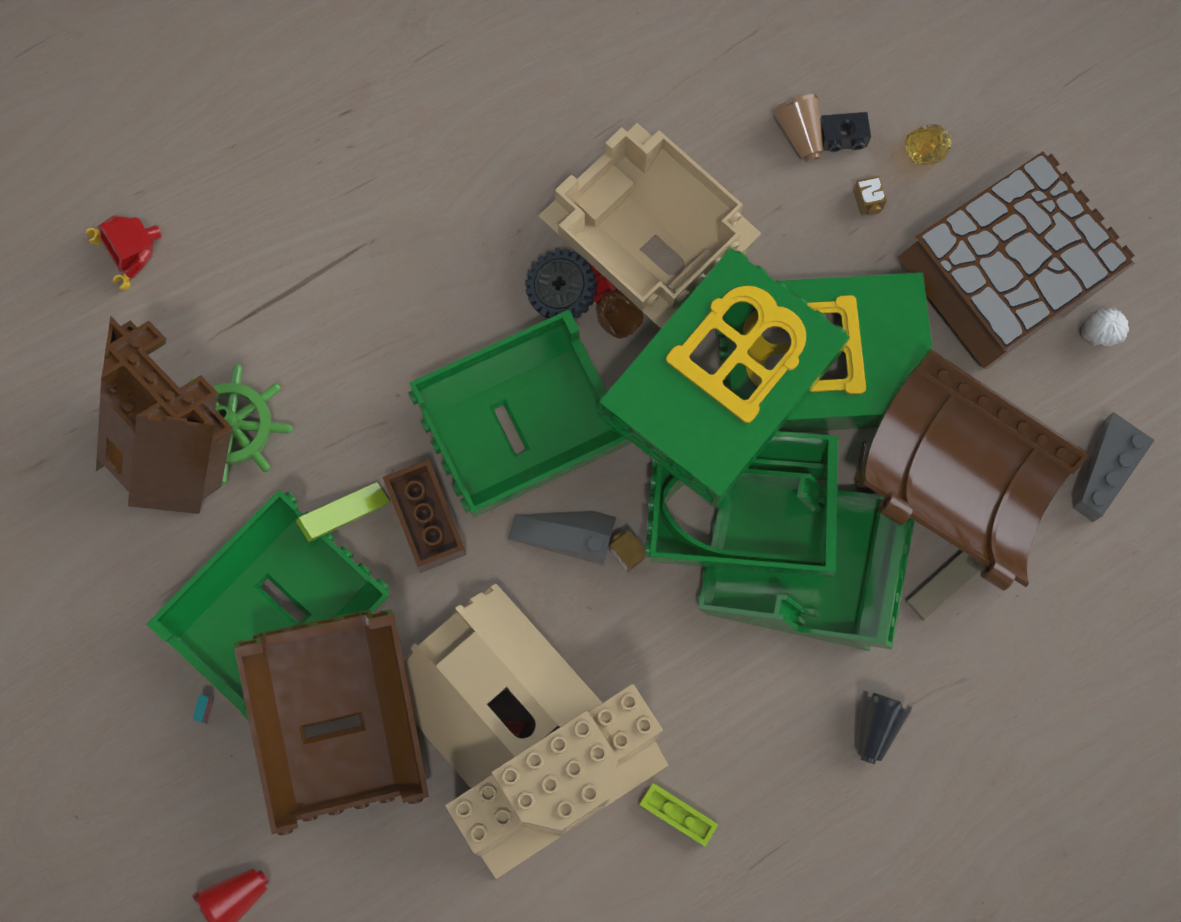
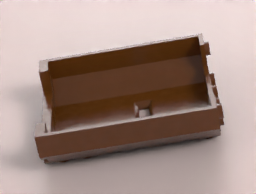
(321, 676)

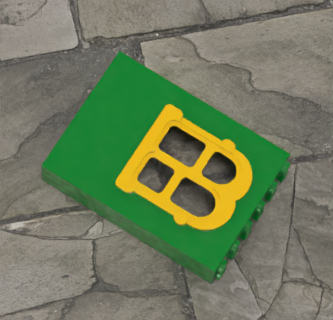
(887, 340)
(689, 416)

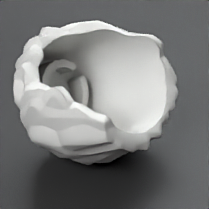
(1105, 327)

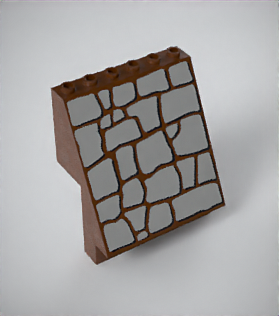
(1016, 258)

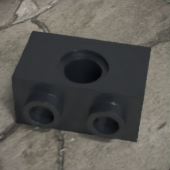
(853, 123)

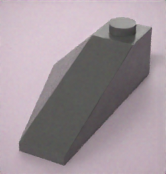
(571, 534)

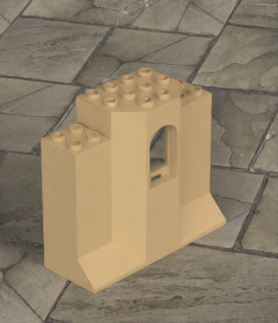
(560, 781)

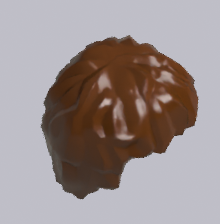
(619, 315)

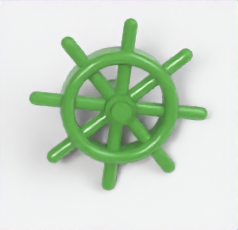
(252, 449)

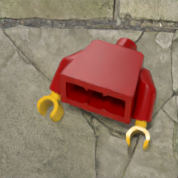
(126, 243)

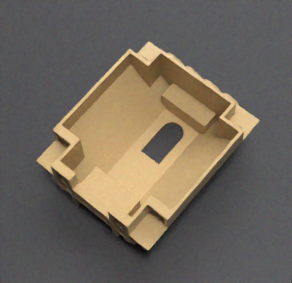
(643, 191)
(473, 661)

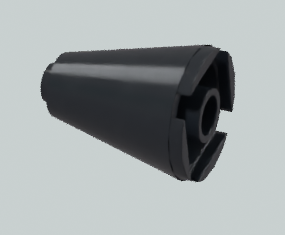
(879, 725)

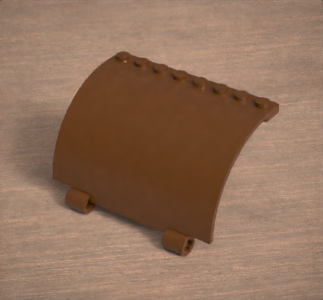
(967, 466)

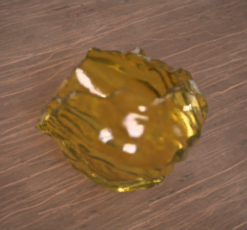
(928, 144)

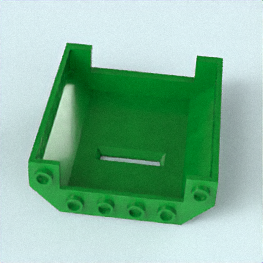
(549, 396)
(229, 606)

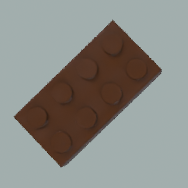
(424, 516)

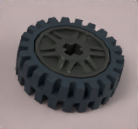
(550, 273)

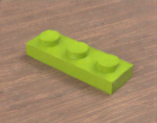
(678, 815)

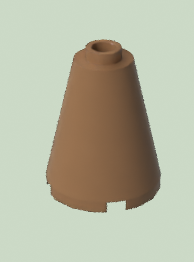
(802, 125)

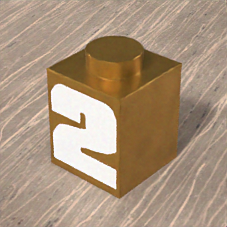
(870, 195)
(627, 550)

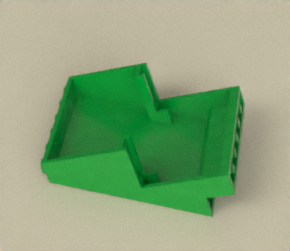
(785, 517)

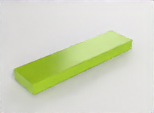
(342, 511)

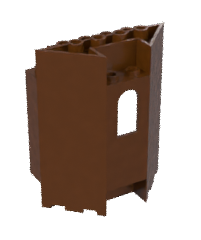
(151, 434)

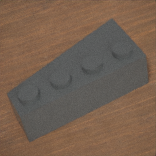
(1112, 463)

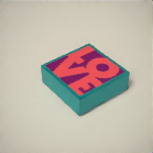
(203, 709)

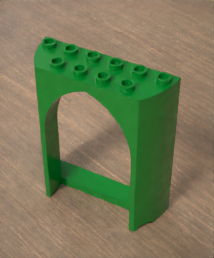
(785, 453)

